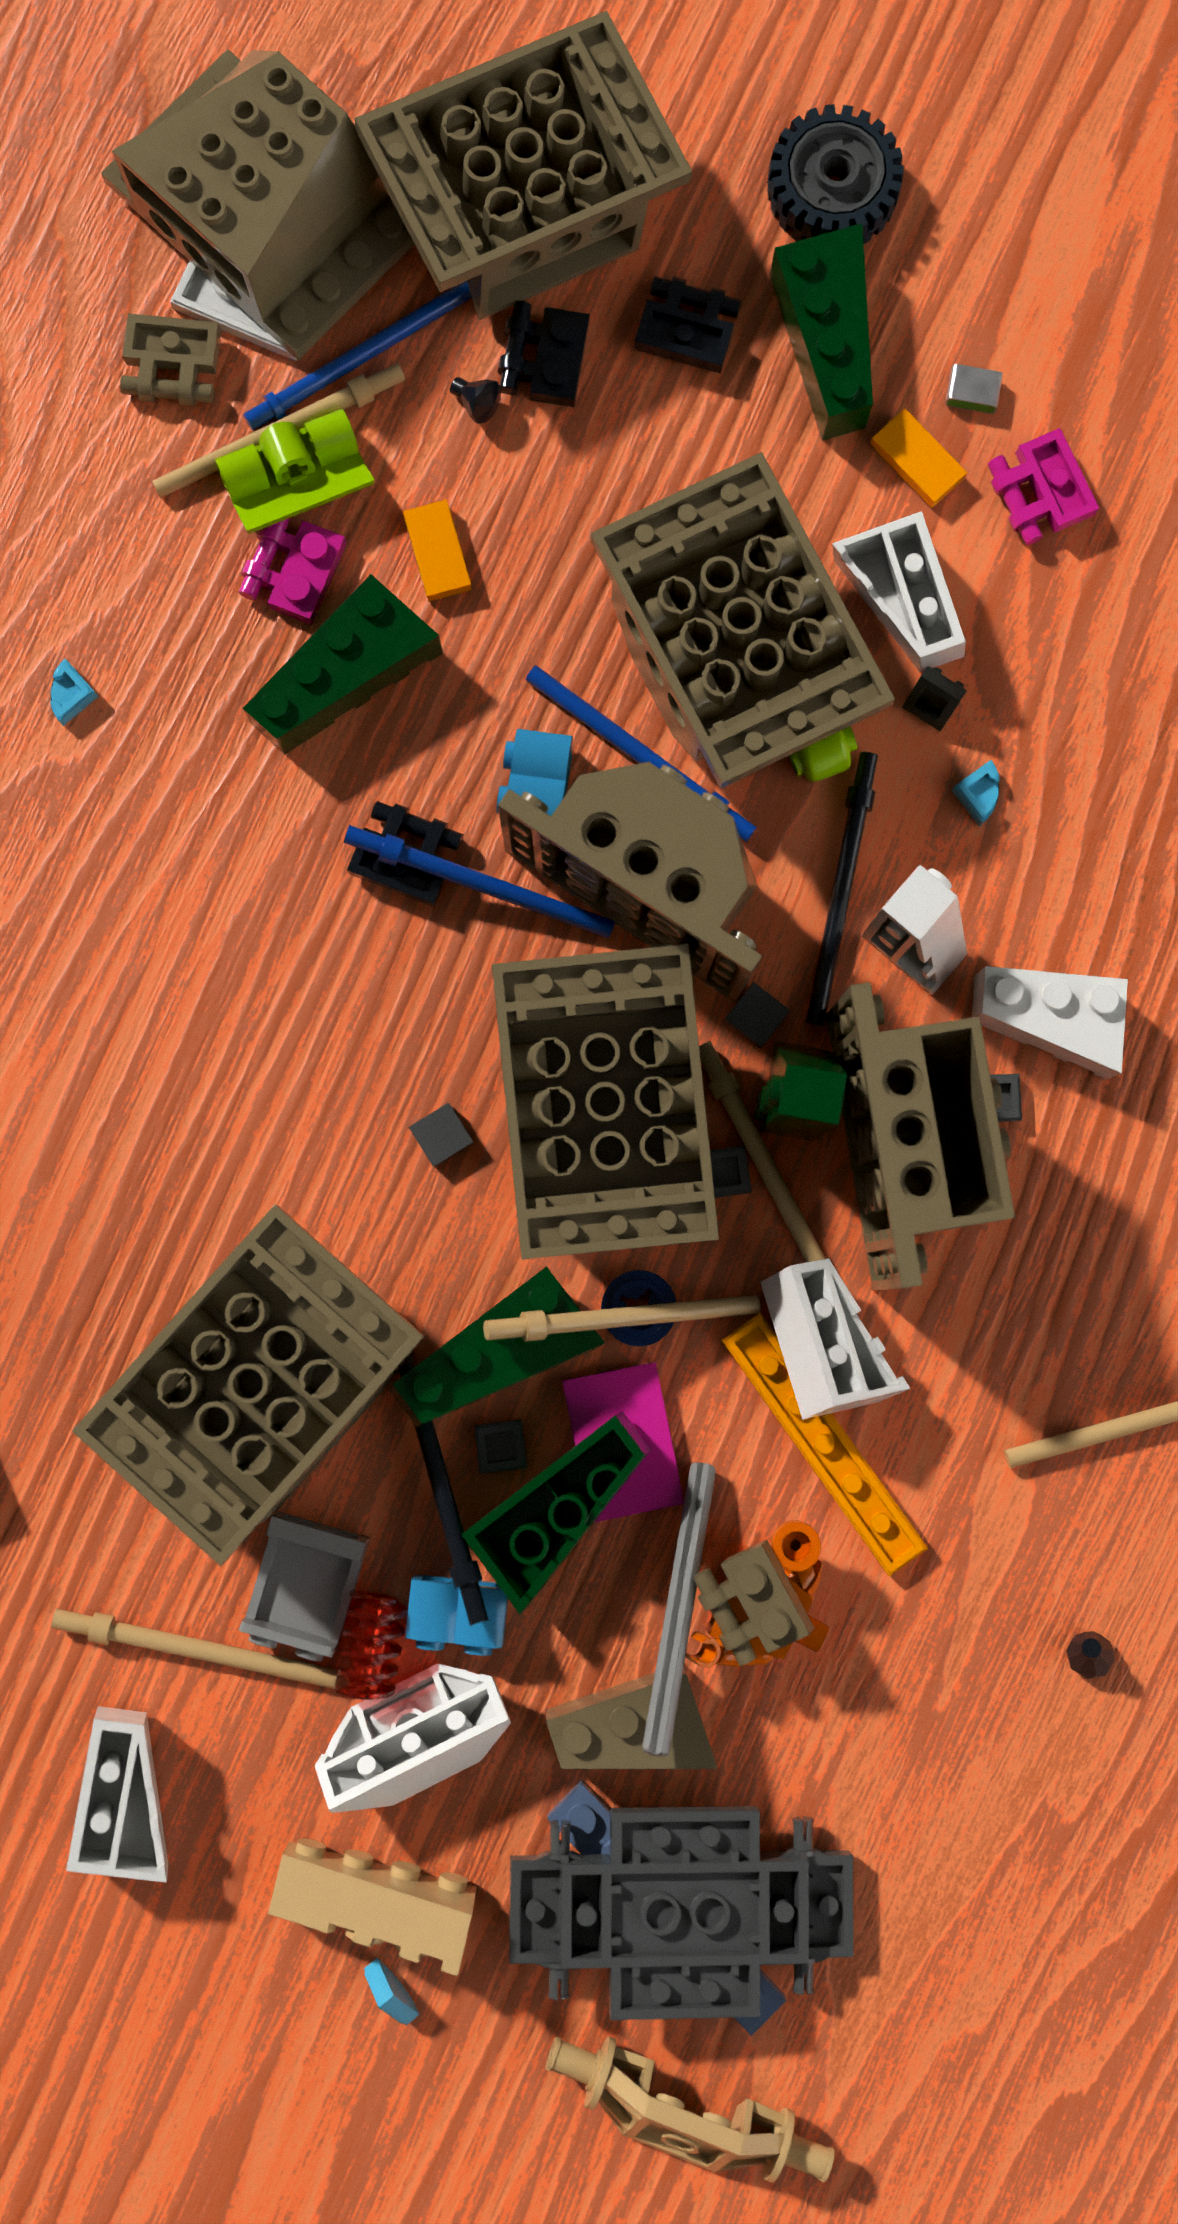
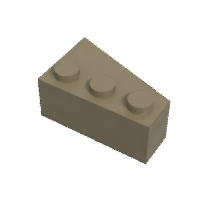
(610, 1729)

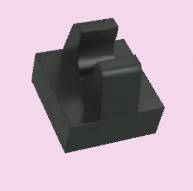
(934, 698)

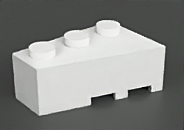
(905, 588)
(921, 929)
(1057, 1012)
(824, 1342)
(119, 1806)

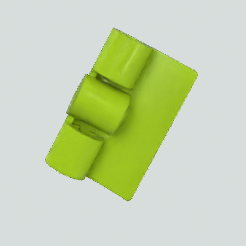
(293, 470)

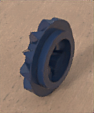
(633, 1285)

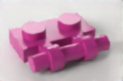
(1055, 481)
(305, 573)

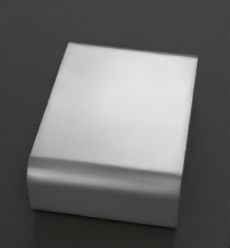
(974, 388)

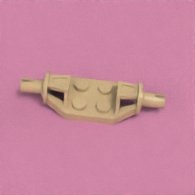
(665, 2125)

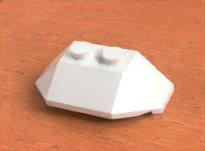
(411, 1739)

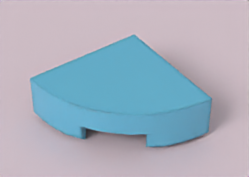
(69, 693)
(979, 792)
(390, 1993)

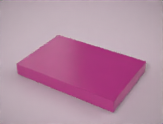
(639, 1395)

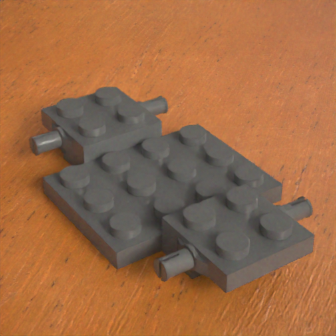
(681, 1910)

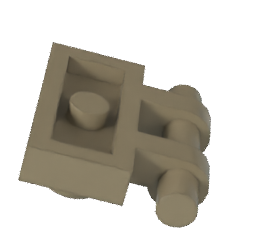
(171, 345)
(766, 1597)

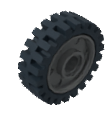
(839, 148)

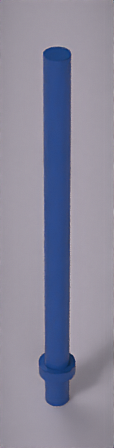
(277, 404)

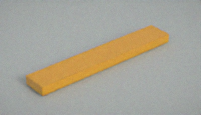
(826, 1450)

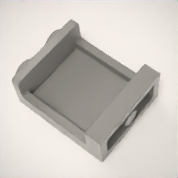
(304, 1586)

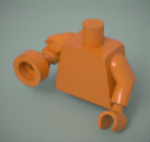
(798, 1551)

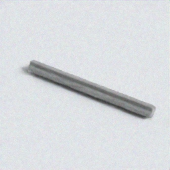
(679, 1611)

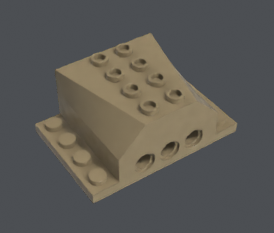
(527, 164)
(265, 195)
(737, 623)
(647, 859)
(605, 1101)
(917, 1132)
(249, 1385)

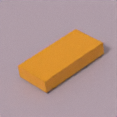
(918, 458)
(437, 550)

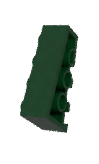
(826, 317)
(345, 662)
(801, 1093)
(475, 1367)
(546, 1518)

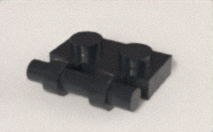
(684, 334)
(558, 358)
(403, 878)

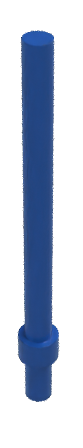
(618, 736)
(393, 850)

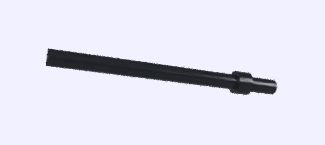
(859, 802)
(465, 1572)

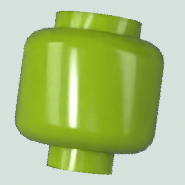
(825, 756)

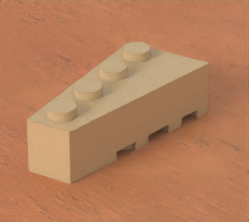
(375, 1901)

